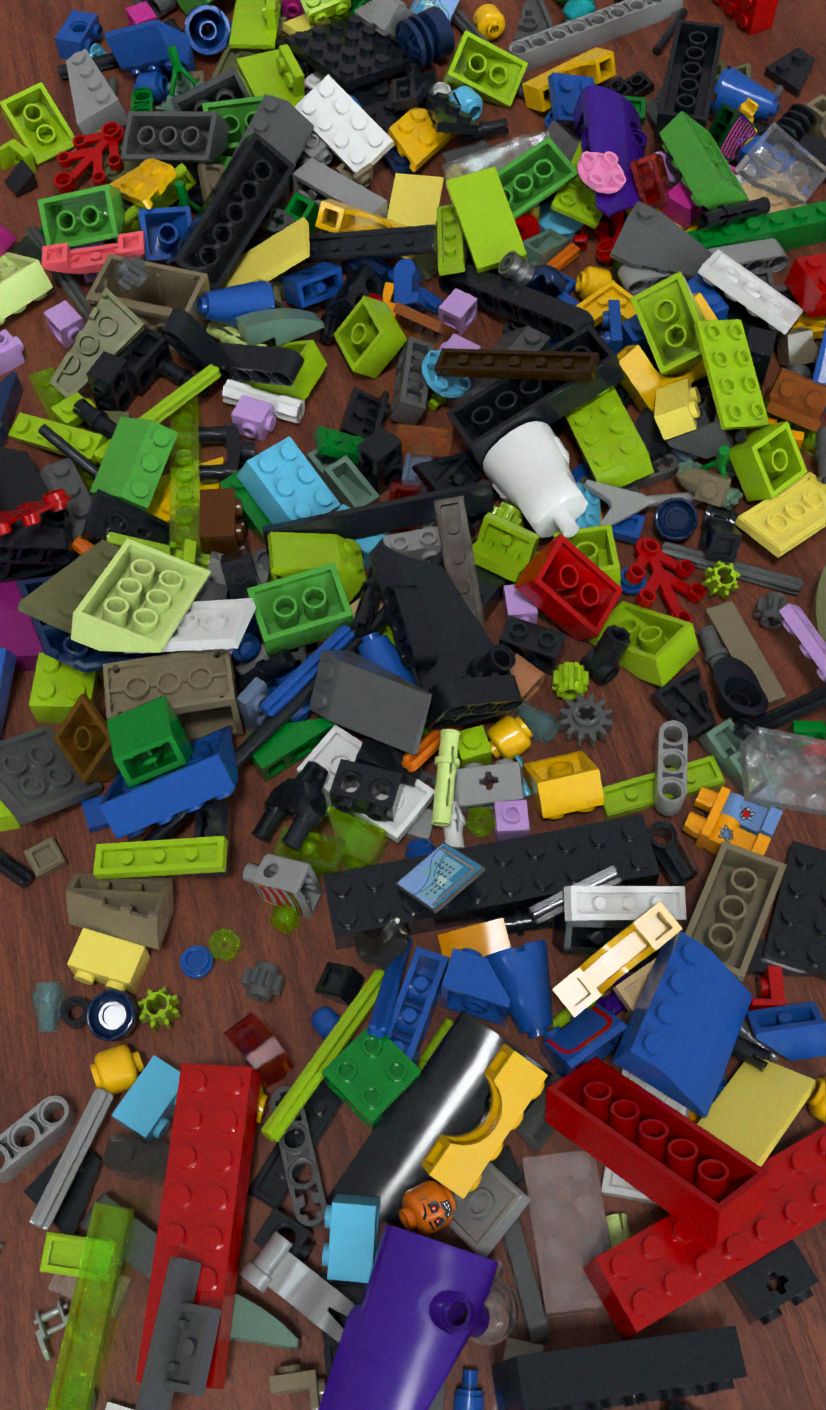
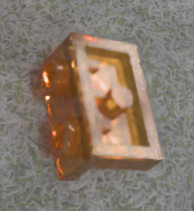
(425, 440)

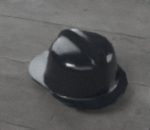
(738, 689)

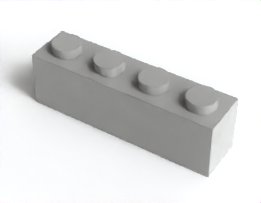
(321, 183)

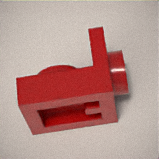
(771, 988)

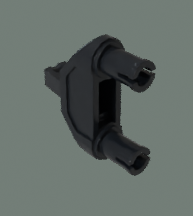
(295, 800)

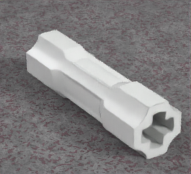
(284, 406)

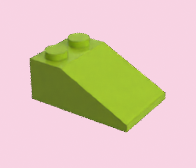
(485, 69)
(37, 123)
(668, 320)
(309, 374)
(300, 552)
(658, 642)

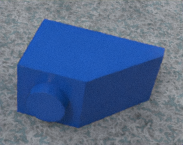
(791, 1030)

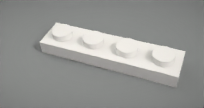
(621, 902)

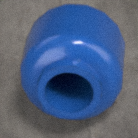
(156, 82)

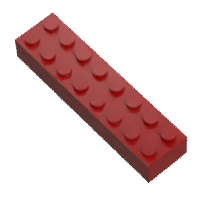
(206, 1195)
(674, 1265)

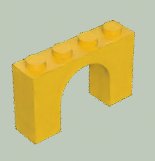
(643, 379)

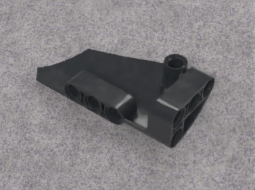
(32, 548)
(443, 642)
(445, 1099)

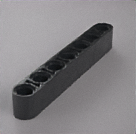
(518, 302)

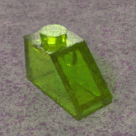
(363, 841)
(318, 850)

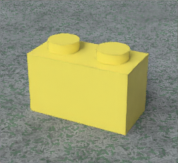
(677, 408)
(108, 961)

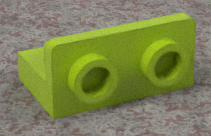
(319, 10)

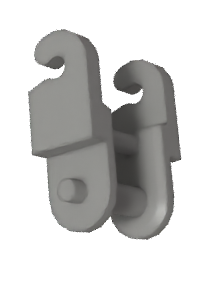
(43, 1334)

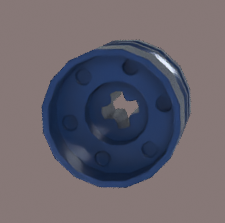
(426, 36)

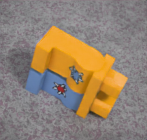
(731, 821)

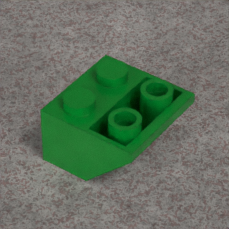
(148, 741)

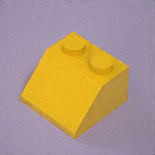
(564, 784)

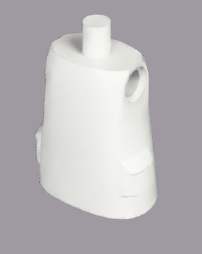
(534, 475)

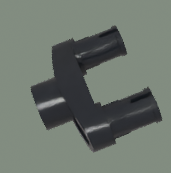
(237, 451)

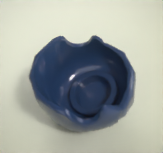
(547, 280)
(676, 519)
(111, 1015)

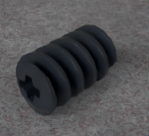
(797, 121)

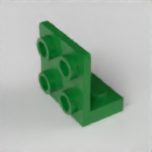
(370, 1076)

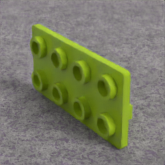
(255, 24)
(275, 74)
(576, 200)
(731, 374)

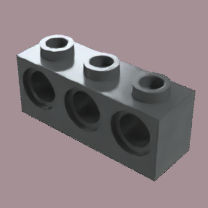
(410, 386)

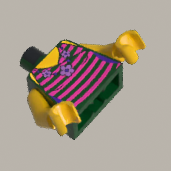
(734, 128)

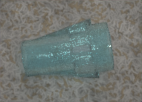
(540, 723)
(47, 1002)

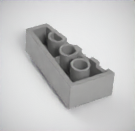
(92, 95)

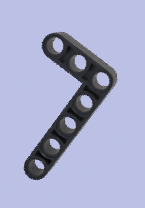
(234, 361)

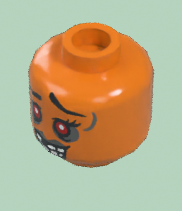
(427, 1208)

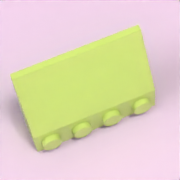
(20, 283)
(137, 601)

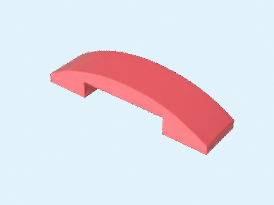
(91, 259)

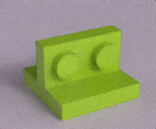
(504, 547)

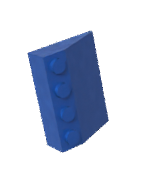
(207, 775)
(684, 1024)

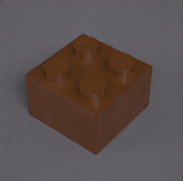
(221, 521)

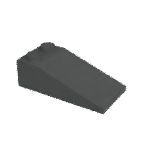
(370, 700)

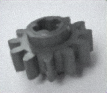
(585, 720)

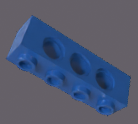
(417, 1001)

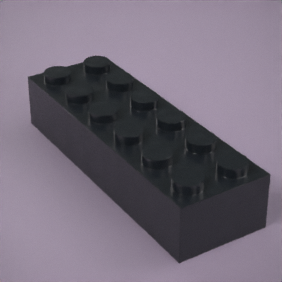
(690, 73)
(233, 210)
(513, 402)
(621, 1372)

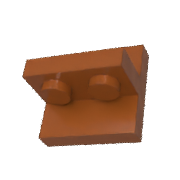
(422, 326)
(796, 399)

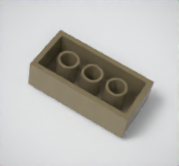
(736, 905)

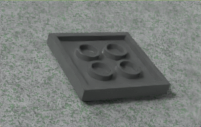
(39, 777)

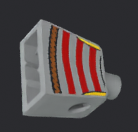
(285, 882)

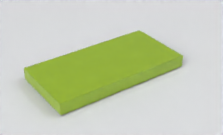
(485, 218)

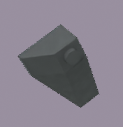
(658, 243)

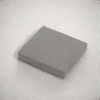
(488, 1211)

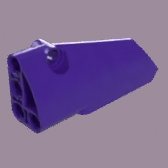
(614, 125)
(409, 1324)

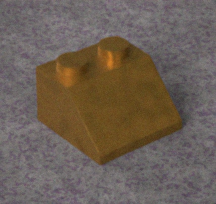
(87, 742)

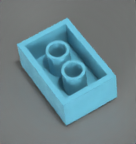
(286, 484)

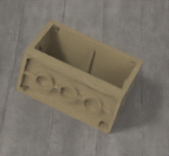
(162, 286)
(195, 683)

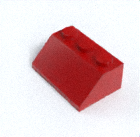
(569, 589)

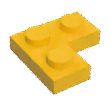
(598, 302)

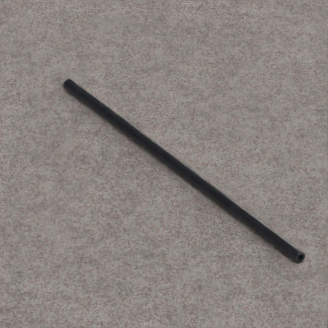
(272, 725)

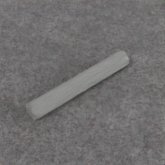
(71, 1159)

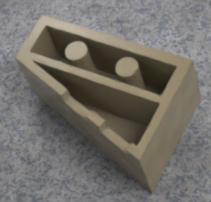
(122, 907)

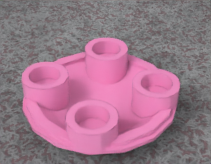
(601, 171)

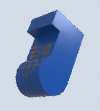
(406, 285)

